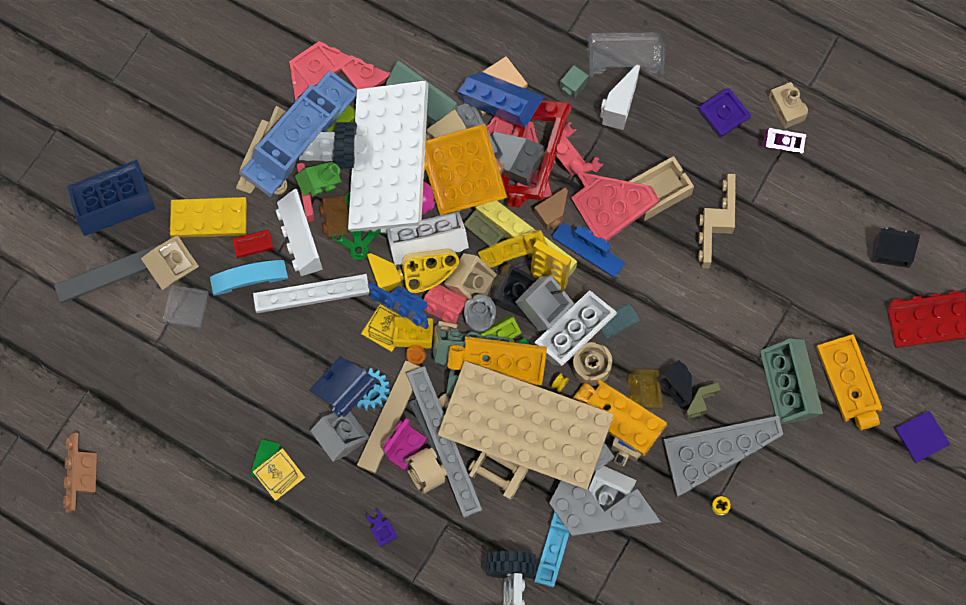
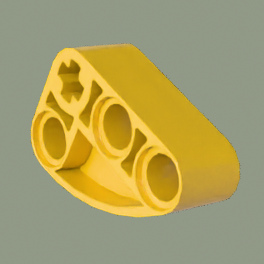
(428, 275)

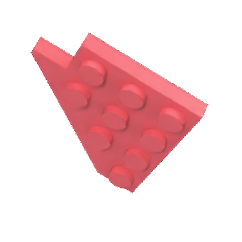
(612, 203)

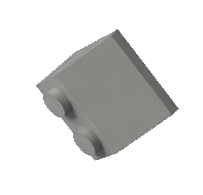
(339, 435)

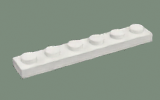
(311, 293)

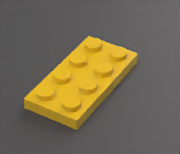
(208, 217)
(550, 262)

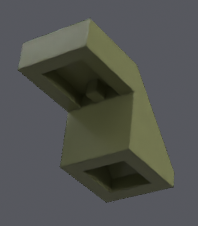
(698, 405)

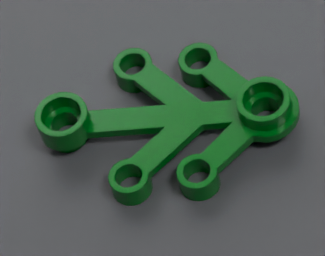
(358, 243)

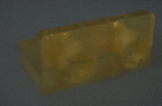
(645, 388)

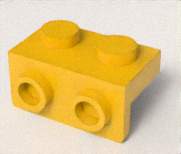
(409, 334)

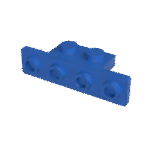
(589, 247)
(402, 302)

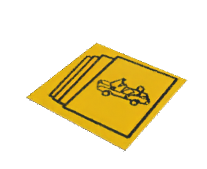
(381, 327)
(279, 474)

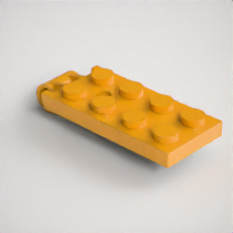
(508, 358)
(849, 374)
(630, 422)

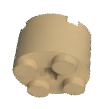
(596, 354)
(425, 470)

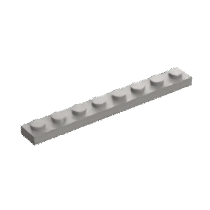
(446, 448)

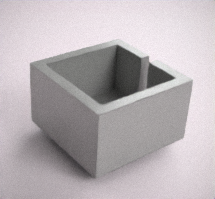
(542, 306)

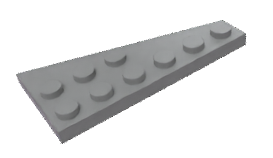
(707, 453)

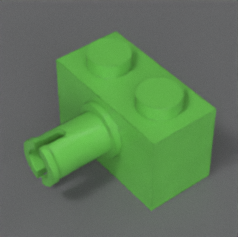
(318, 179)

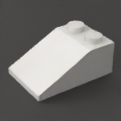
(617, 105)

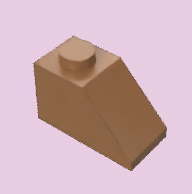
(551, 210)

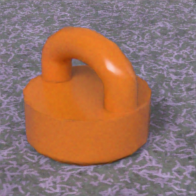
(416, 354)

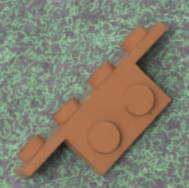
(80, 473)

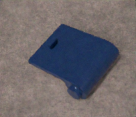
(343, 386)

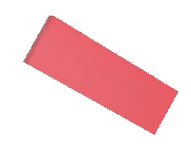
(306, 199)

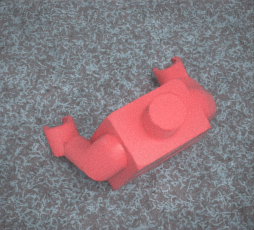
(571, 158)

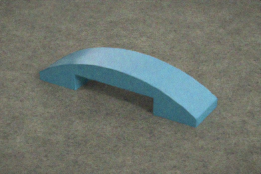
(248, 275)
(552, 553)

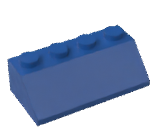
(500, 98)

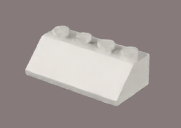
(299, 234)
(433, 234)
(575, 328)

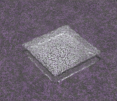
(185, 307)

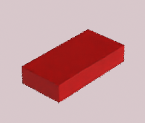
(253, 244)

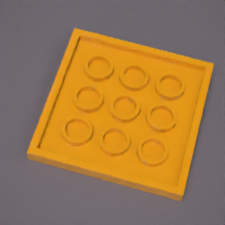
(463, 170)

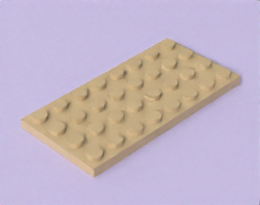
(526, 425)

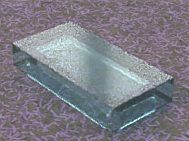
(622, 320)

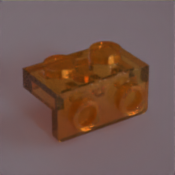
(335, 216)

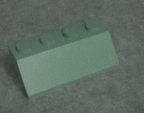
(438, 103)
(791, 381)

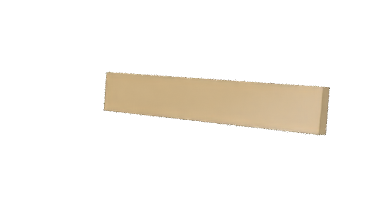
(388, 420)

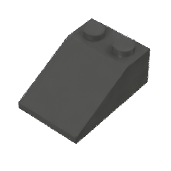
(518, 156)

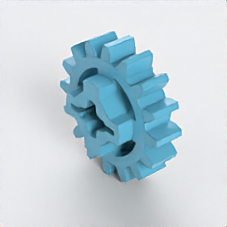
(376, 390)

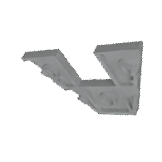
(584, 514)

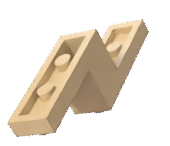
(717, 221)

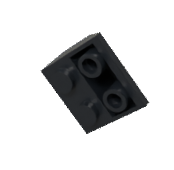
(895, 247)

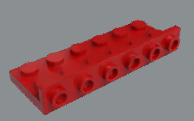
(928, 319)

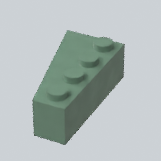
(444, 339)

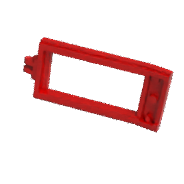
(547, 111)

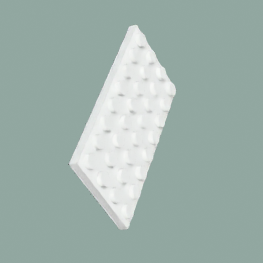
(389, 157)

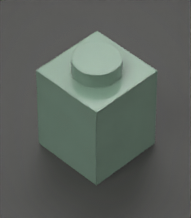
(573, 82)

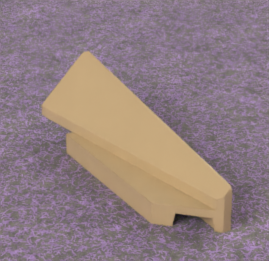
(262, 131)

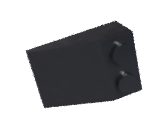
(509, 286)

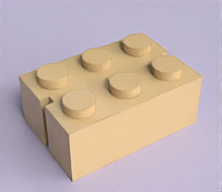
(666, 184)

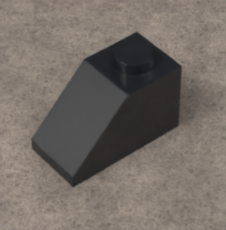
(677, 382)

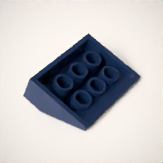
(110, 198)

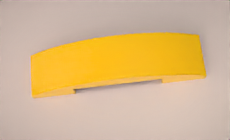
(511, 248)

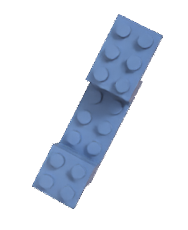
(282, 146)

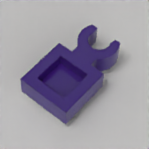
(382, 531)

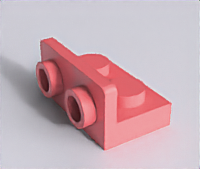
(444, 304)

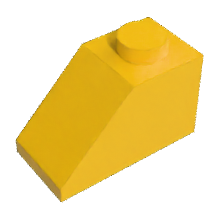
(385, 273)

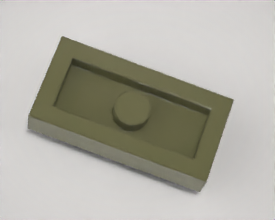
(483, 229)

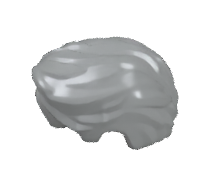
(480, 312)

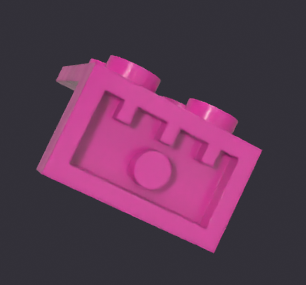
(403, 444)

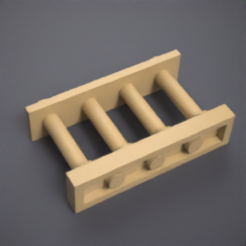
(508, 486)

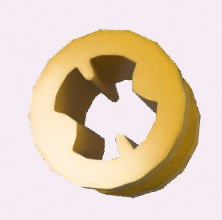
(560, 382)
(719, 511)

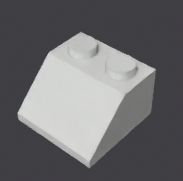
(610, 487)

